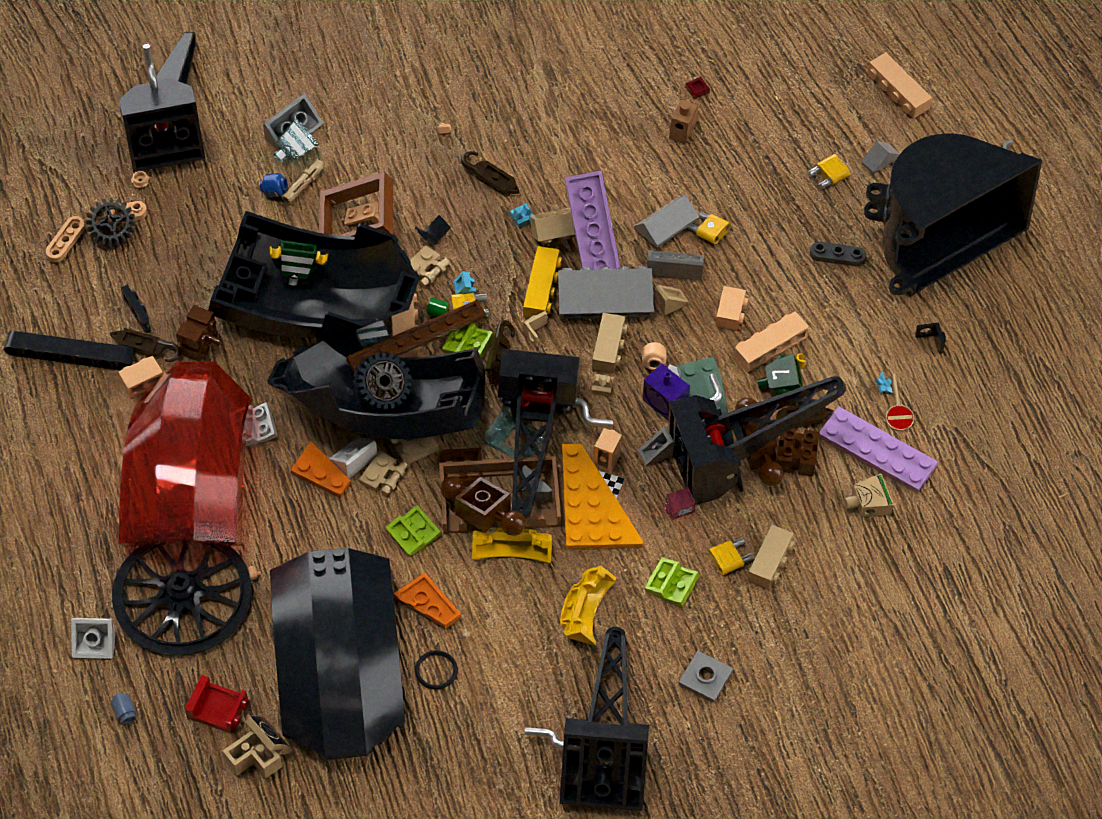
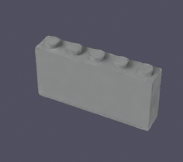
(606, 290)

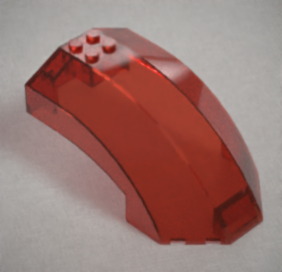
(186, 459)

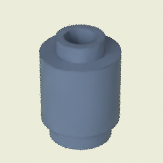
(123, 708)

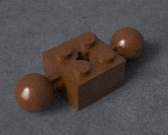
(770, 471)
(483, 505)

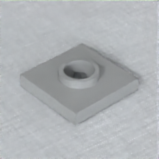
(709, 688)

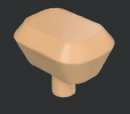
(444, 128)
(253, 573)

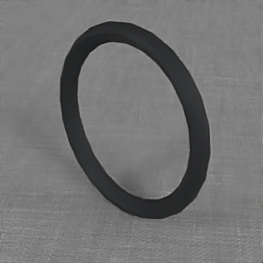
(437, 652)

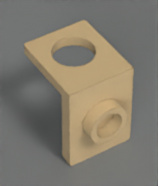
(534, 323)

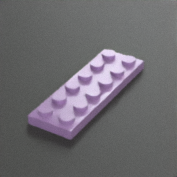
(592, 221)
(878, 449)

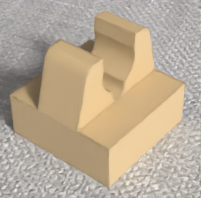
(602, 385)

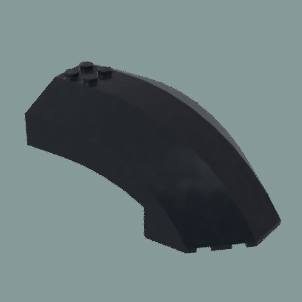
(358, 286)
(442, 399)
(336, 651)

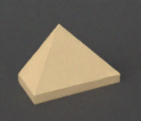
(671, 299)

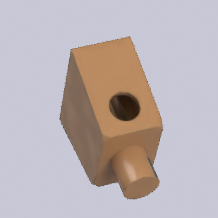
(686, 115)

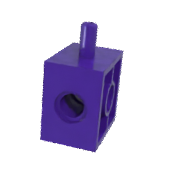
(663, 387)

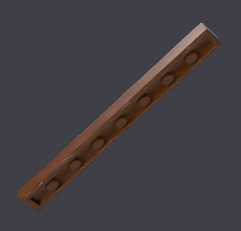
(422, 333)

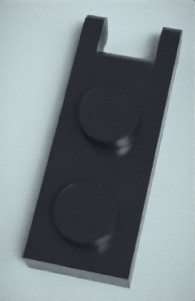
(138, 310)

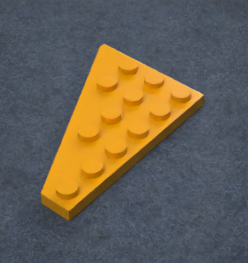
(591, 509)

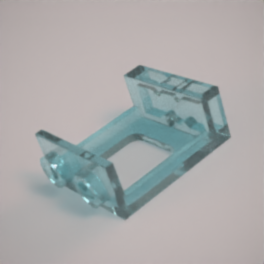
(502, 427)

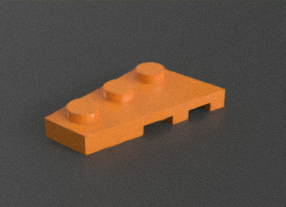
(320, 471)
(428, 600)

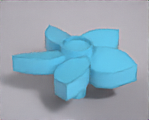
(884, 384)

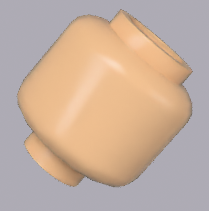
(654, 355)

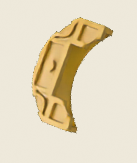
(499, 544)
(582, 604)

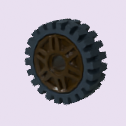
(395, 377)

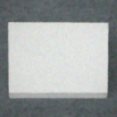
(355, 456)
(92, 638)

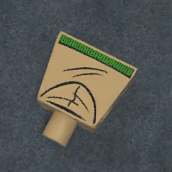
(870, 497)

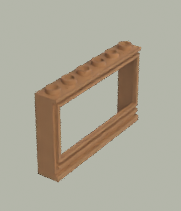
(501, 467)

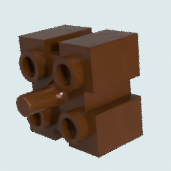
(197, 333)
(798, 451)

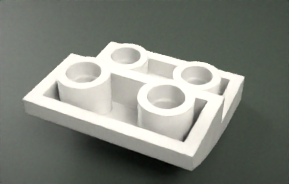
(262, 425)

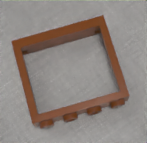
(355, 189)

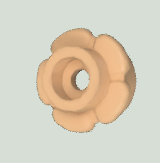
(140, 175)

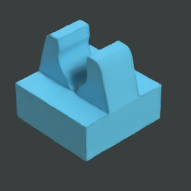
(521, 215)
(463, 283)

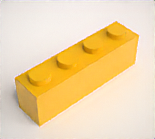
(541, 281)

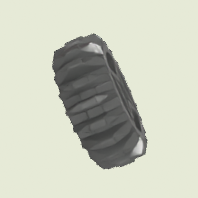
(116, 219)

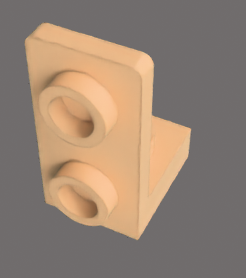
(362, 213)

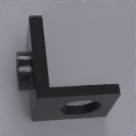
(435, 230)
(935, 330)

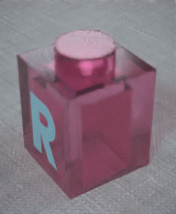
(680, 503)

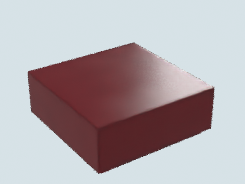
(697, 88)

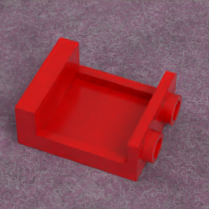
(216, 705)

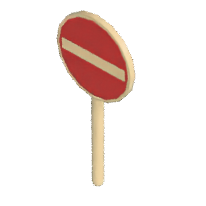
(899, 416)

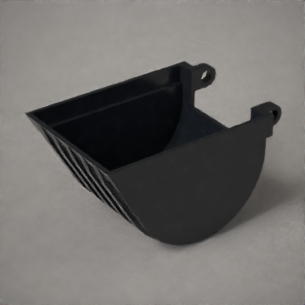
(950, 206)

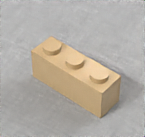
(609, 343)
(771, 557)

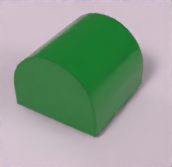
(437, 307)

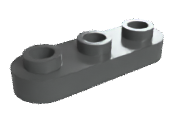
(829, 253)

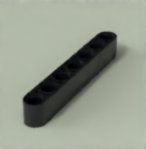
(69, 350)

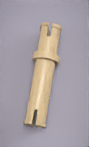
(307, 177)

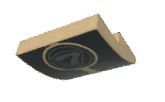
(268, 735)

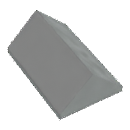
(301, 109)
(667, 221)
(675, 265)

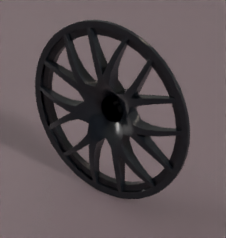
(181, 599)

